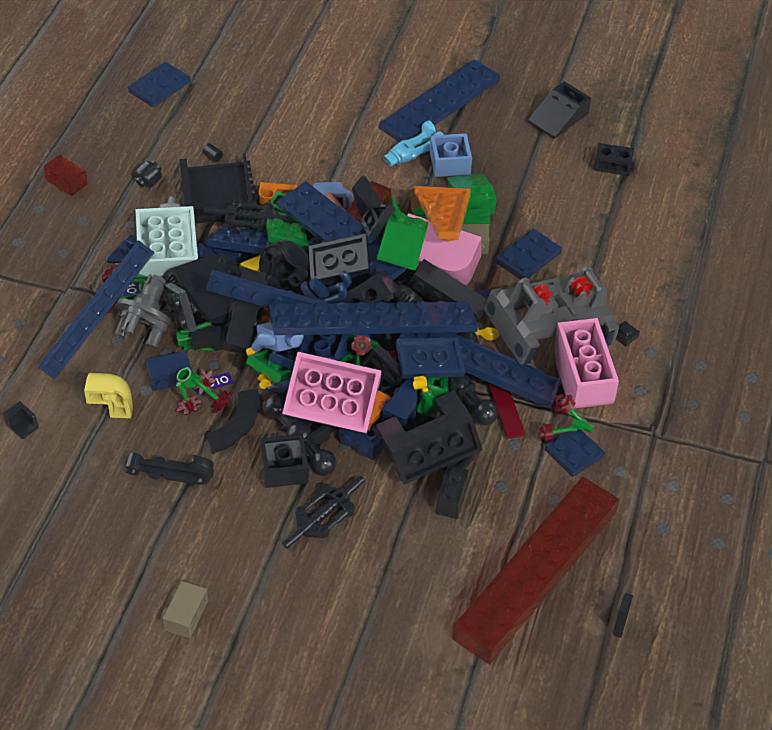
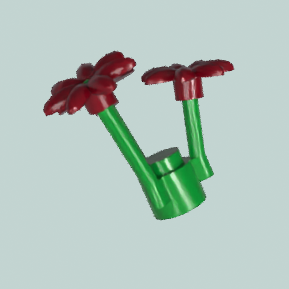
(190, 380)

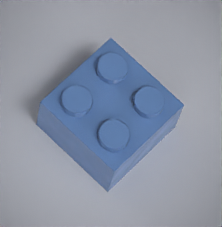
(450, 155)

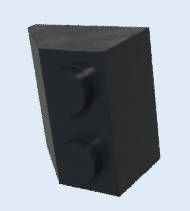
(284, 460)

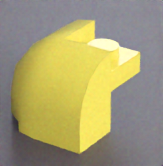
(109, 390)

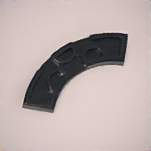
(239, 424)

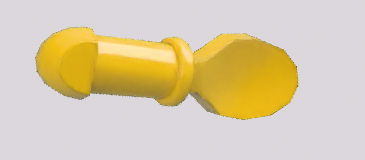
(488, 333)

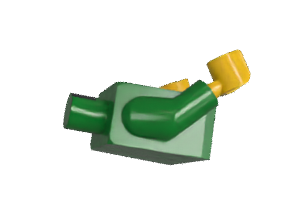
(430, 390)

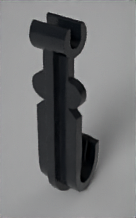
(196, 472)

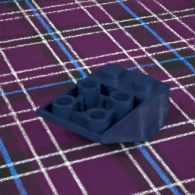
(402, 405)

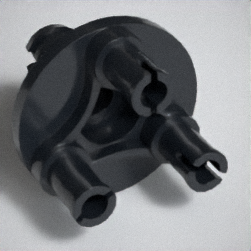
(285, 265)

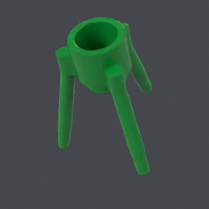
(185, 341)

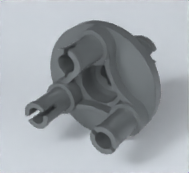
(144, 309)

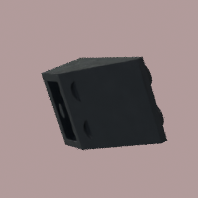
(561, 110)

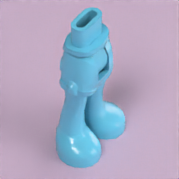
(406, 150)

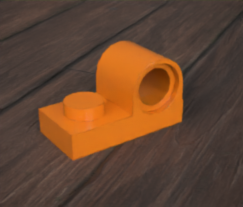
(268, 190)

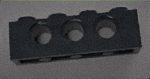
(380, 283)

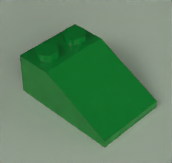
(481, 190)
(403, 240)

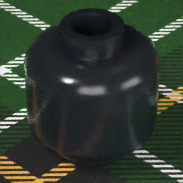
(148, 174)

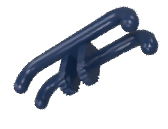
(319, 291)

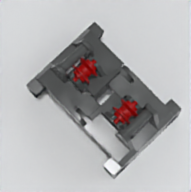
(548, 304)

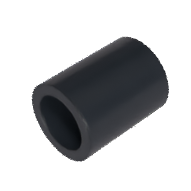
(212, 152)

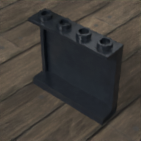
(216, 187)

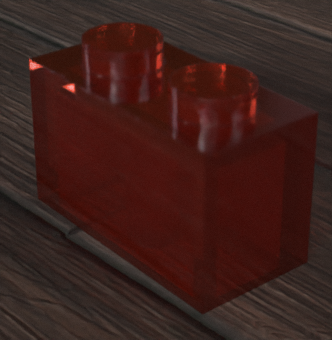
(65, 175)

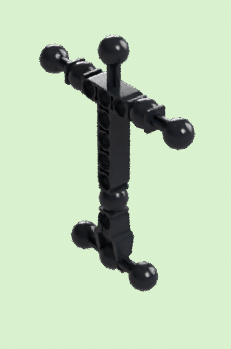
(324, 461)

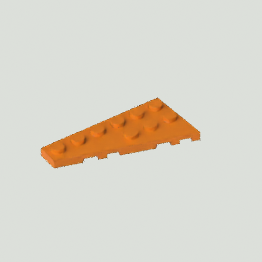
(444, 209)

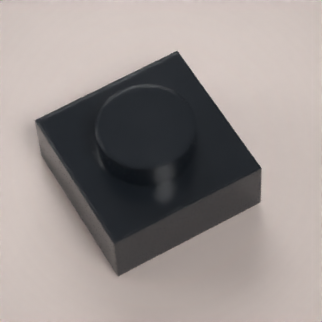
(627, 333)

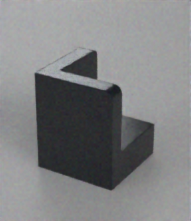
(20, 420)

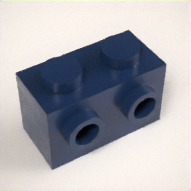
(365, 444)

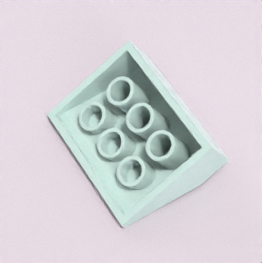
(170, 235)

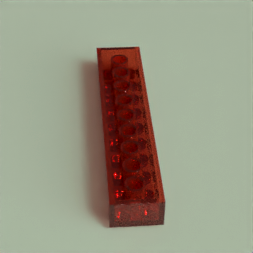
(534, 570)

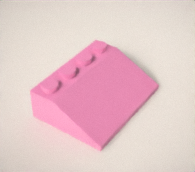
(332, 392)

